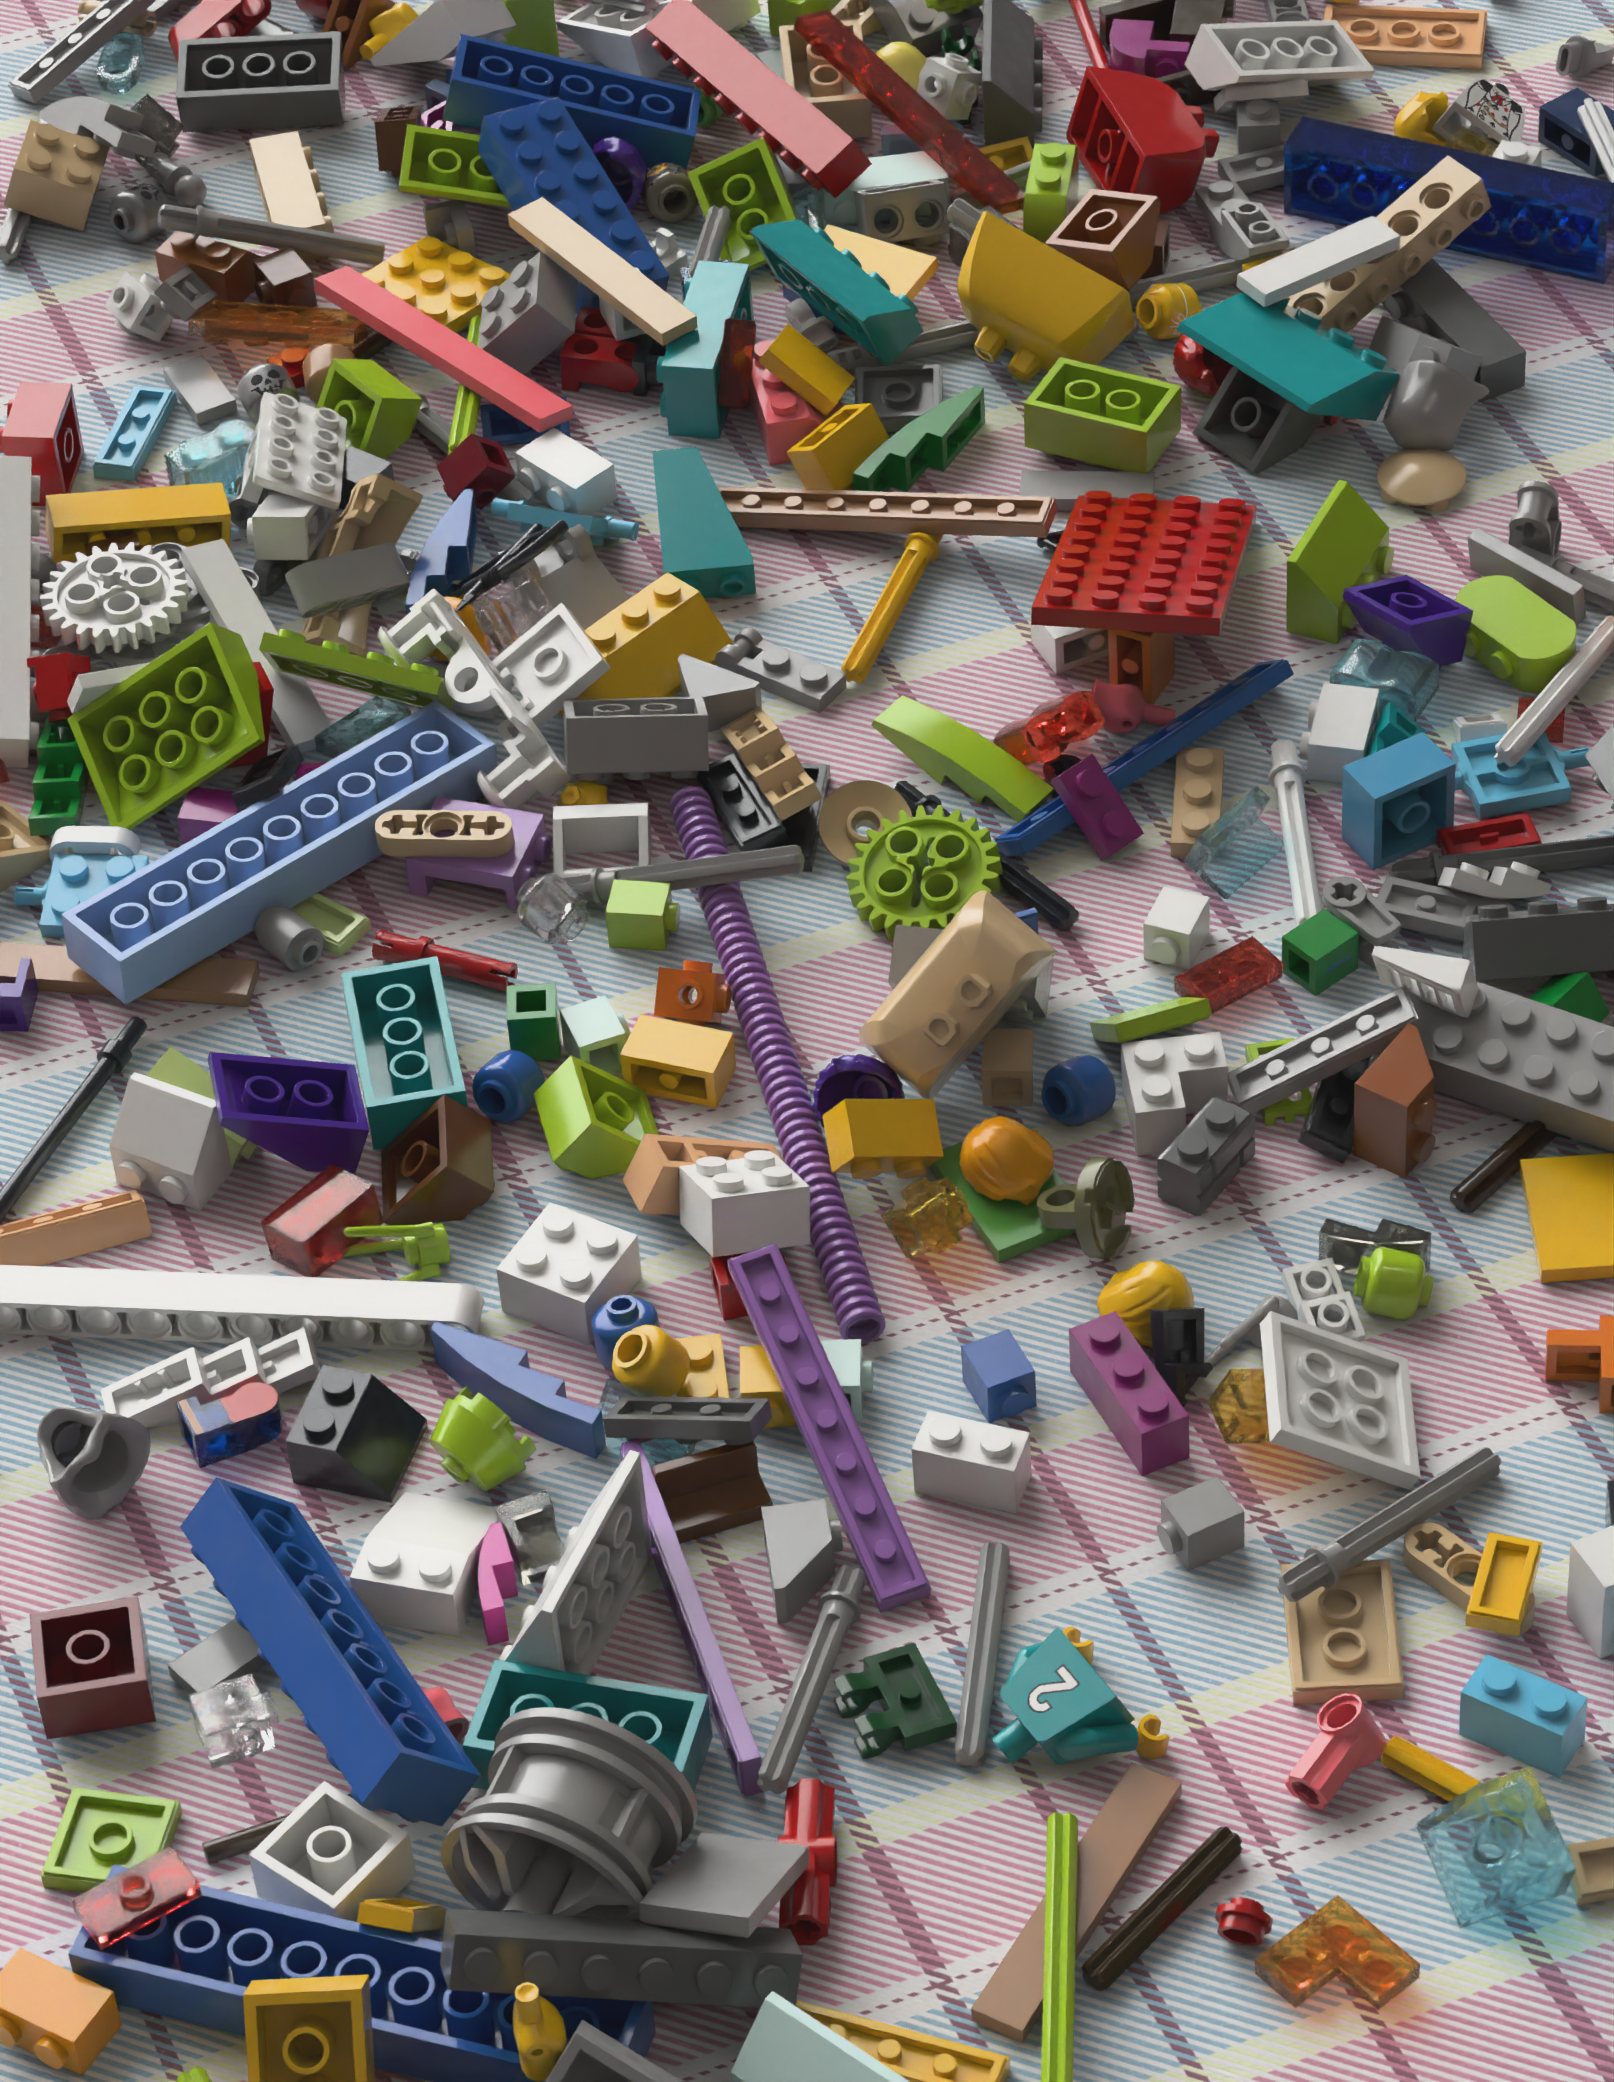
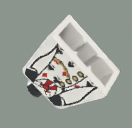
(1484, 110)

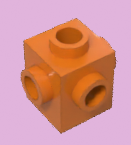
(676, 990)

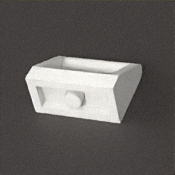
(600, 830)

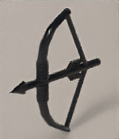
(506, 563)

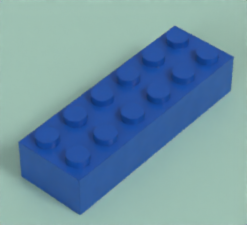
(601, 101)
(543, 154)

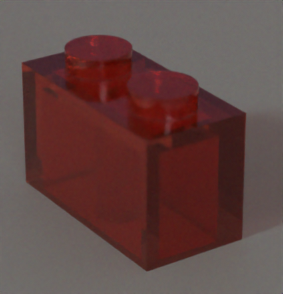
(310, 1225)

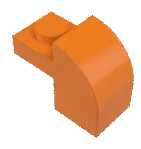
(1584, 1357)

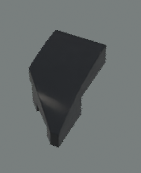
(1179, 1347)

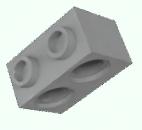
(902, 203)

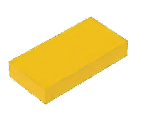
(1503, 1584)
(401, 1914)

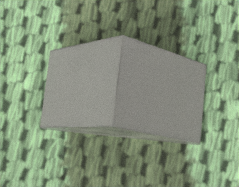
(723, 691)

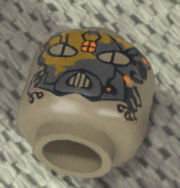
(669, 193)

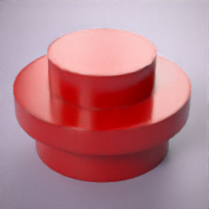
(1243, 1921)

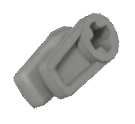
(1354, 904)

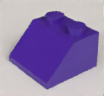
(1411, 618)

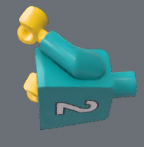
(1069, 1706)

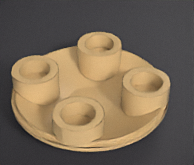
(1421, 478)

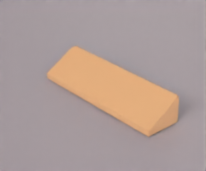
(75, 1230)

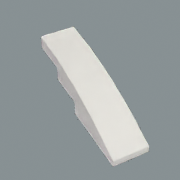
(153, 1392)

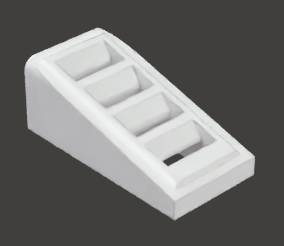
(1429, 977)

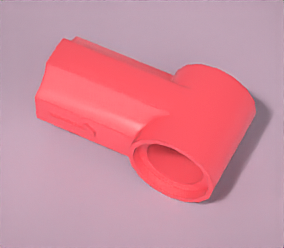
(1346, 1743)

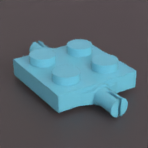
(596, 527)
(1530, 784)
(73, 881)

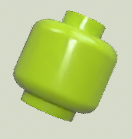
(1392, 1283)

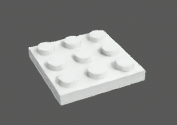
(1339, 1400)

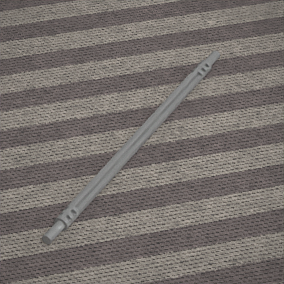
(965, 333)

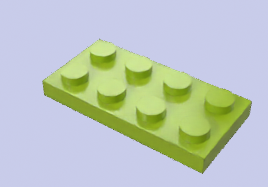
(369, 675)

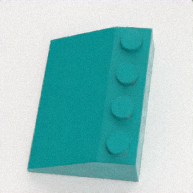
(1295, 356)

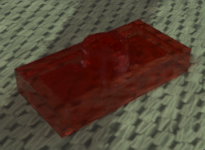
(136, 1897)

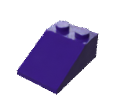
(292, 1108)

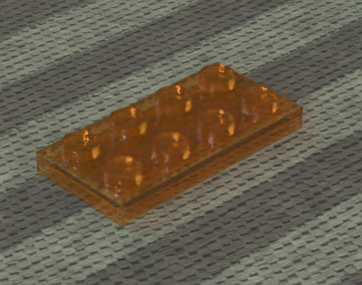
(276, 323)

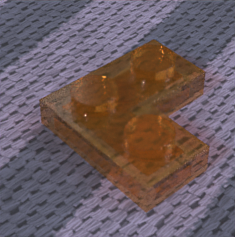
(1337, 1944)

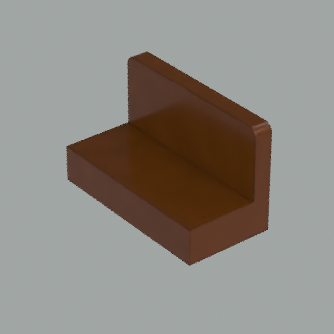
(712, 1490)

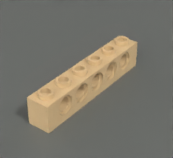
(1427, 222)

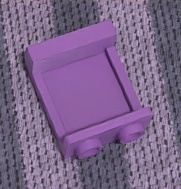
(502, 872)

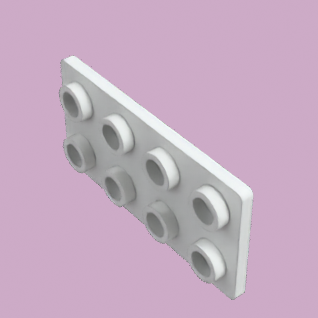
(296, 452)

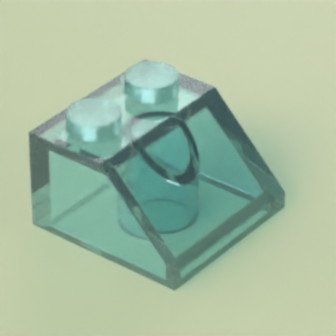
(1497, 1848)

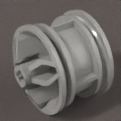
(569, 1819)

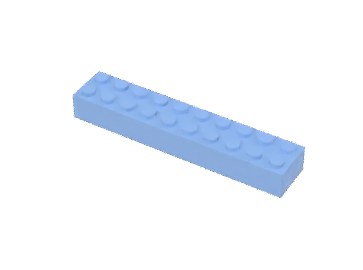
(271, 853)

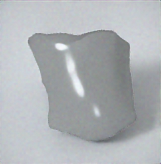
(1430, 405)
(92, 1457)

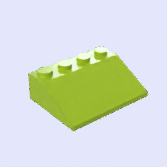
(171, 725)

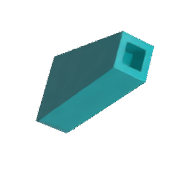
(697, 528)

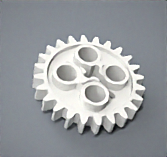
(115, 597)

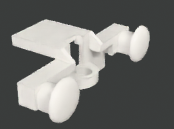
(546, 666)

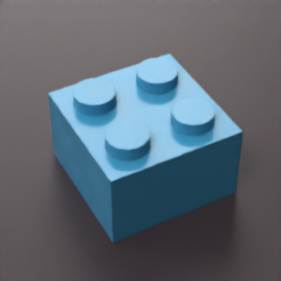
(1397, 800)

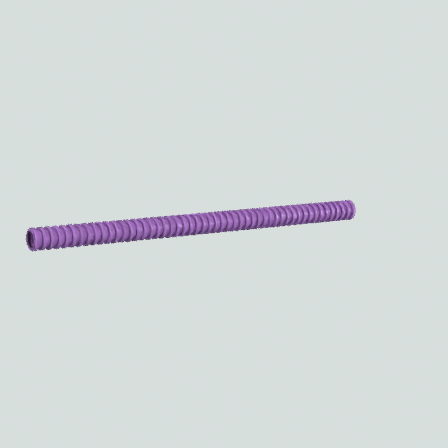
(780, 1076)

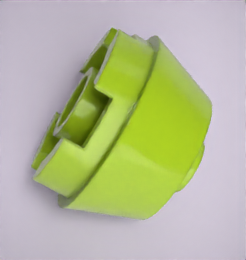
(479, 1442)

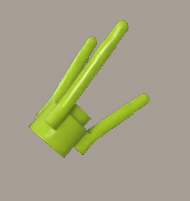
(422, 1245)

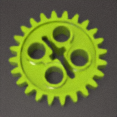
(887, 868)

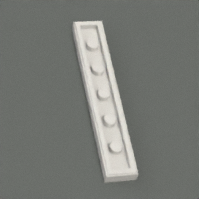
(239, 610)

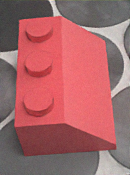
(779, 411)

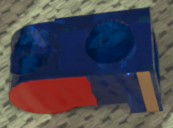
(230, 1423)

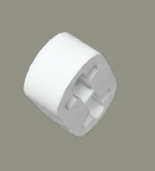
(94, 841)

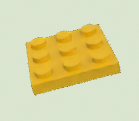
(439, 281)

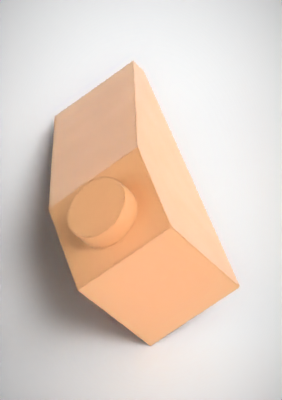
(655, 1167)

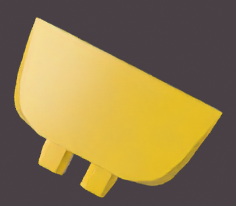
(1037, 301)

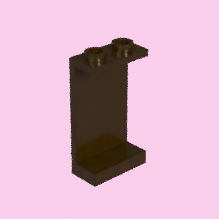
(1162, 14)

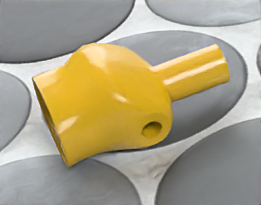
(387, 27)
(537, 2032)

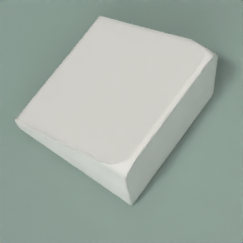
(1478, 726)

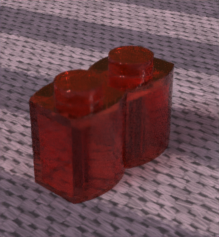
(1051, 728)

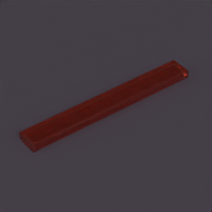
(910, 112)

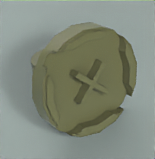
(1093, 1207)

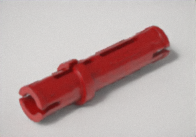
(452, 962)

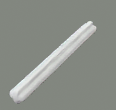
(1556, 694)

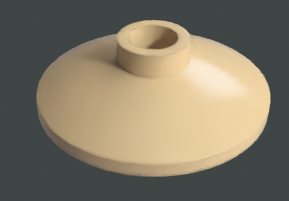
(856, 806)

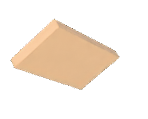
(1414, 34)

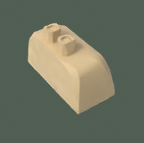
(955, 994)

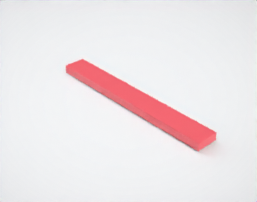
(444, 349)

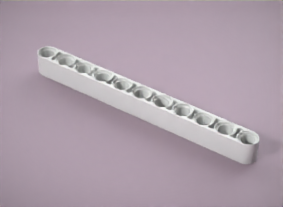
(231, 1307)

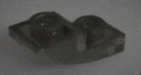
(1349, 1242)

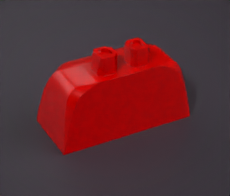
(1139, 136)

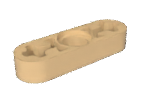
(477, 823)
(1456, 1557)

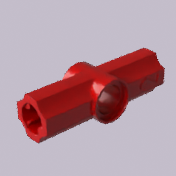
(810, 1823)

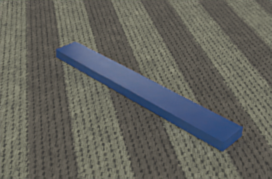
(1152, 751)

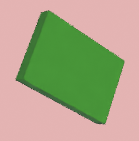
(1003, 1225)

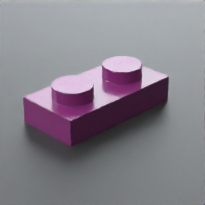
(1097, 807)

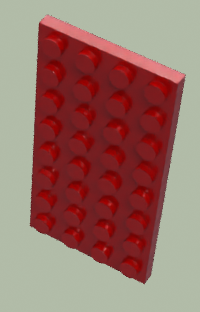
(1146, 564)

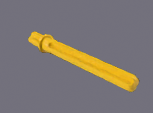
(918, 552)

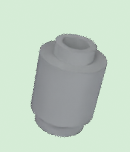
(289, 937)

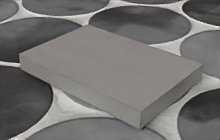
(724, 1884)

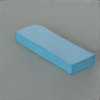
(134, 433)

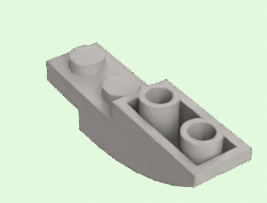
(102, 122)
(1236, 224)

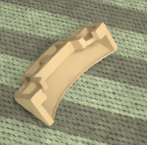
(372, 517)

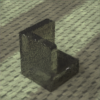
(531, 1535)

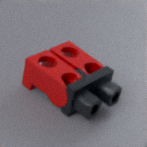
(599, 359)

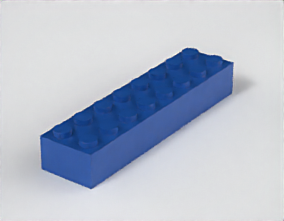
(329, 1654)

